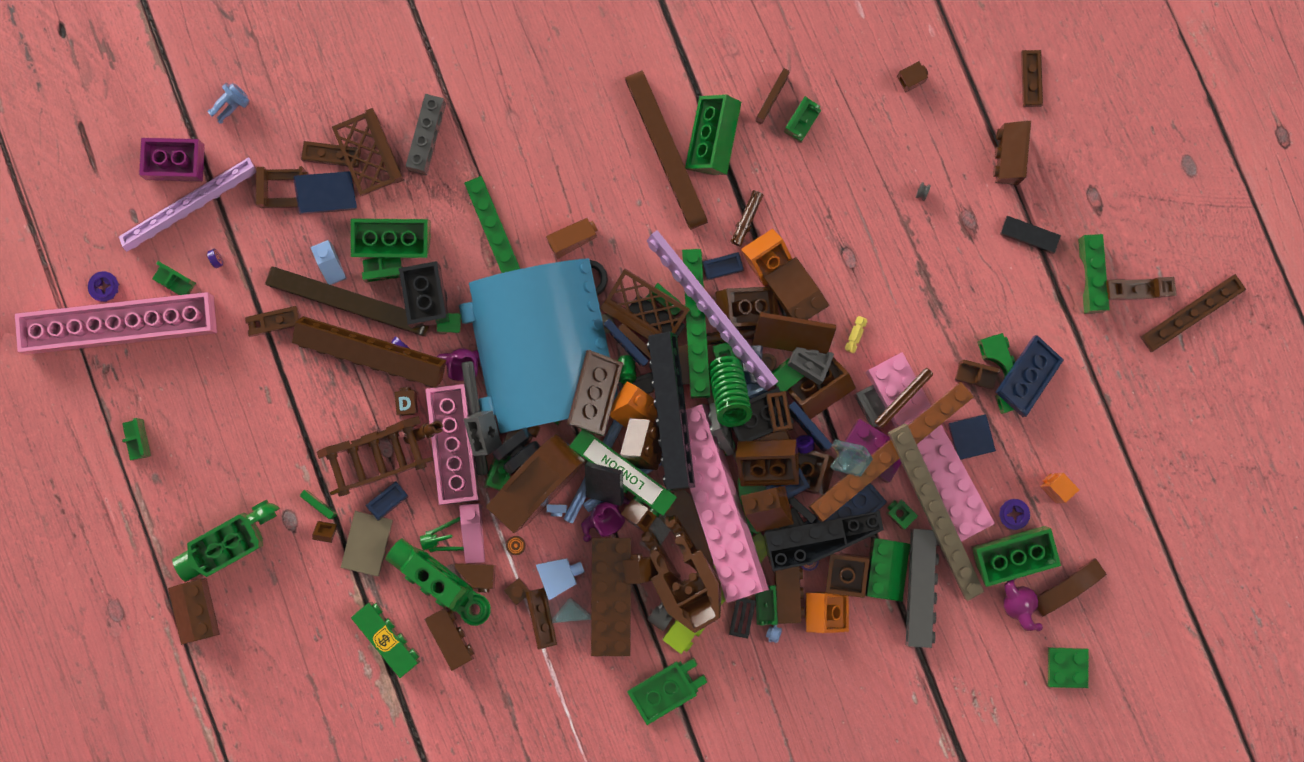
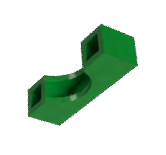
(1093, 257)
(996, 350)

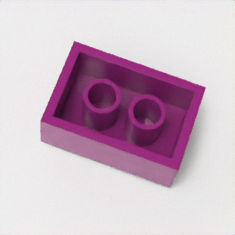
(171, 159)
(872, 439)

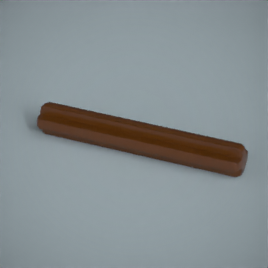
(903, 398)

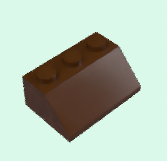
(1012, 152)
(816, 398)
(768, 462)
(193, 611)

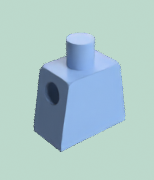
(558, 576)

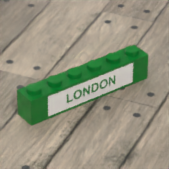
(634, 480)

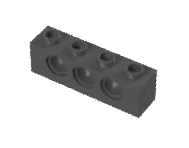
(425, 134)

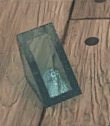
(571, 612)

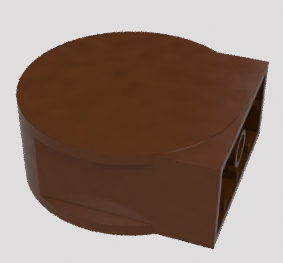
(535, 484)

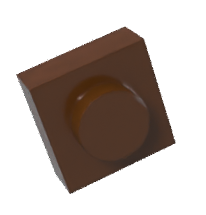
(324, 531)
(516, 591)

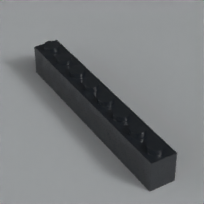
(671, 411)

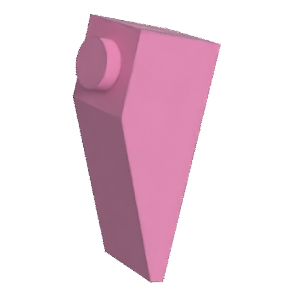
(472, 533)

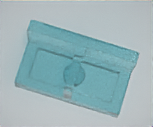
(851, 458)

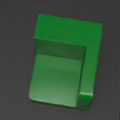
(452, 326)

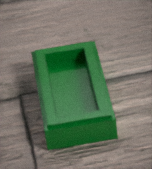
(318, 504)

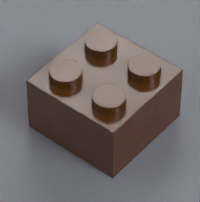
(642, 444)
(847, 574)

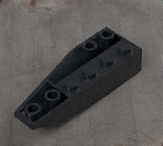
(818, 540)

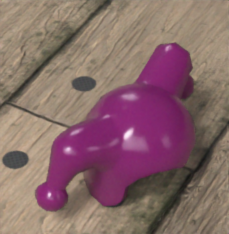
(455, 361)
(605, 519)
(1021, 604)

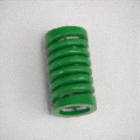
(730, 391)

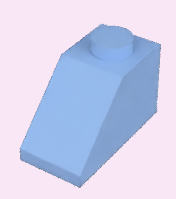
(328, 262)

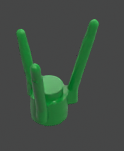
(430, 541)

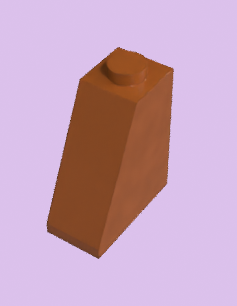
(572, 237)

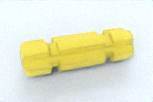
(856, 334)

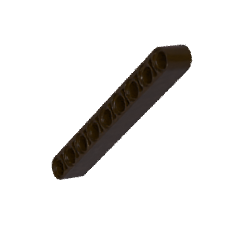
(341, 299)

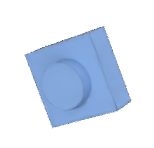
(755, 390)
(556, 510)

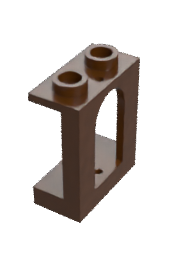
(262, 178)

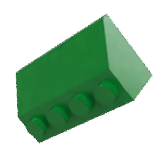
(713, 134)
(390, 238)
(1016, 555)

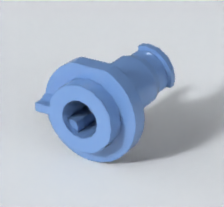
(234, 97)

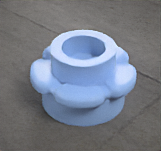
(774, 634)

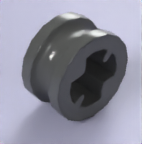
(923, 191)

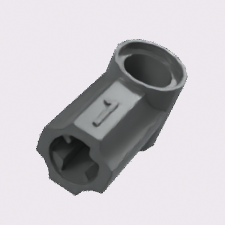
(660, 617)

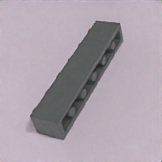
(921, 588)

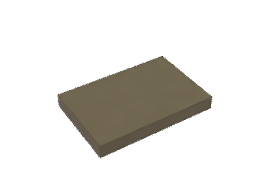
(366, 544)

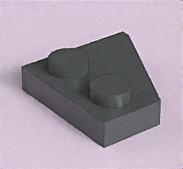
(811, 363)

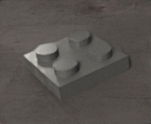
(722, 432)

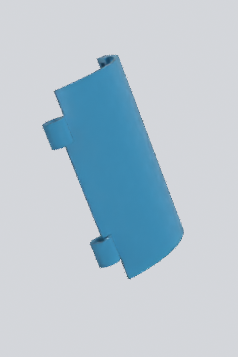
(534, 339)

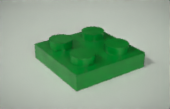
(1068, 667)

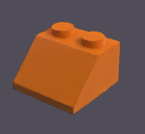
(766, 254)
(633, 404)
(827, 613)

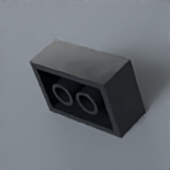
(424, 295)
(760, 421)

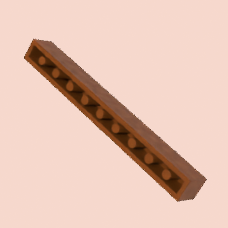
(887, 454)

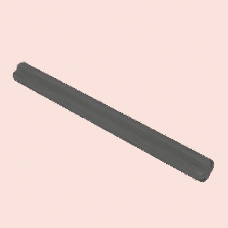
(473, 407)

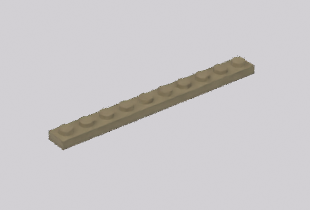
(935, 511)

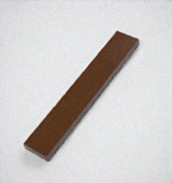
(1193, 313)

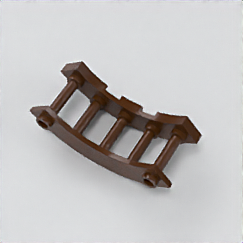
(372, 439)

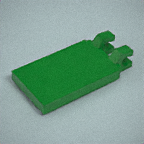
(666, 690)

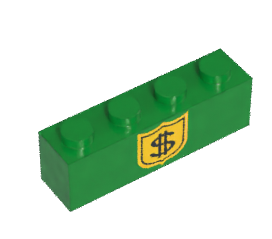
(385, 639)

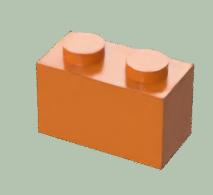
(1059, 487)

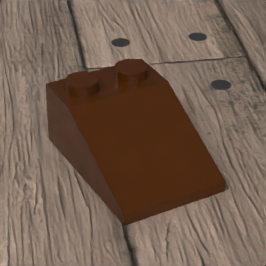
(796, 290)
(744, 304)
(816, 471)

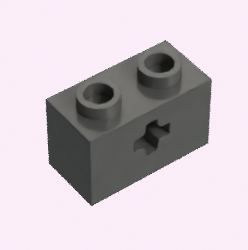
(482, 433)

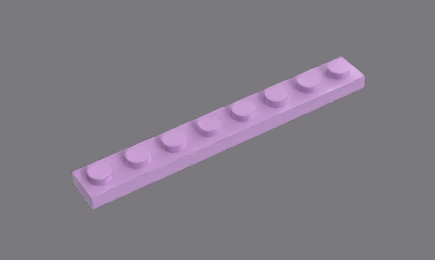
(187, 204)

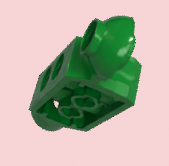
(224, 543)
(456, 593)

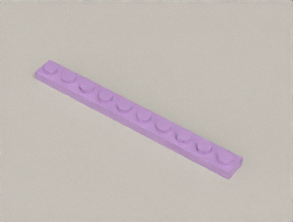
(711, 310)

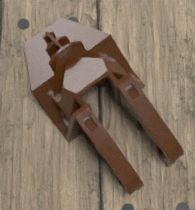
(689, 601)

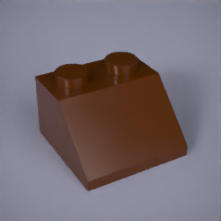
(767, 509)

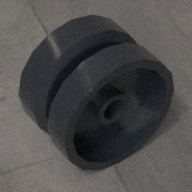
(517, 450)

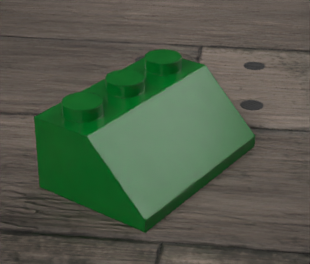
(887, 569)

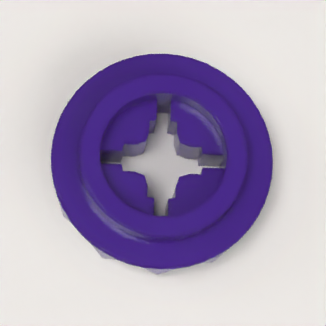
(97, 281)
(1021, 520)

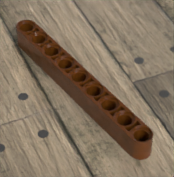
(666, 150)

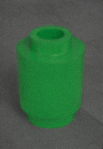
(628, 370)

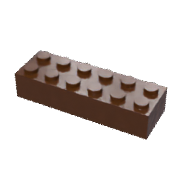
(610, 598)

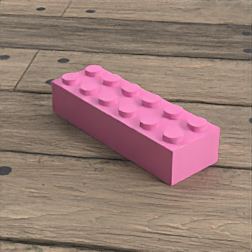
(451, 448)

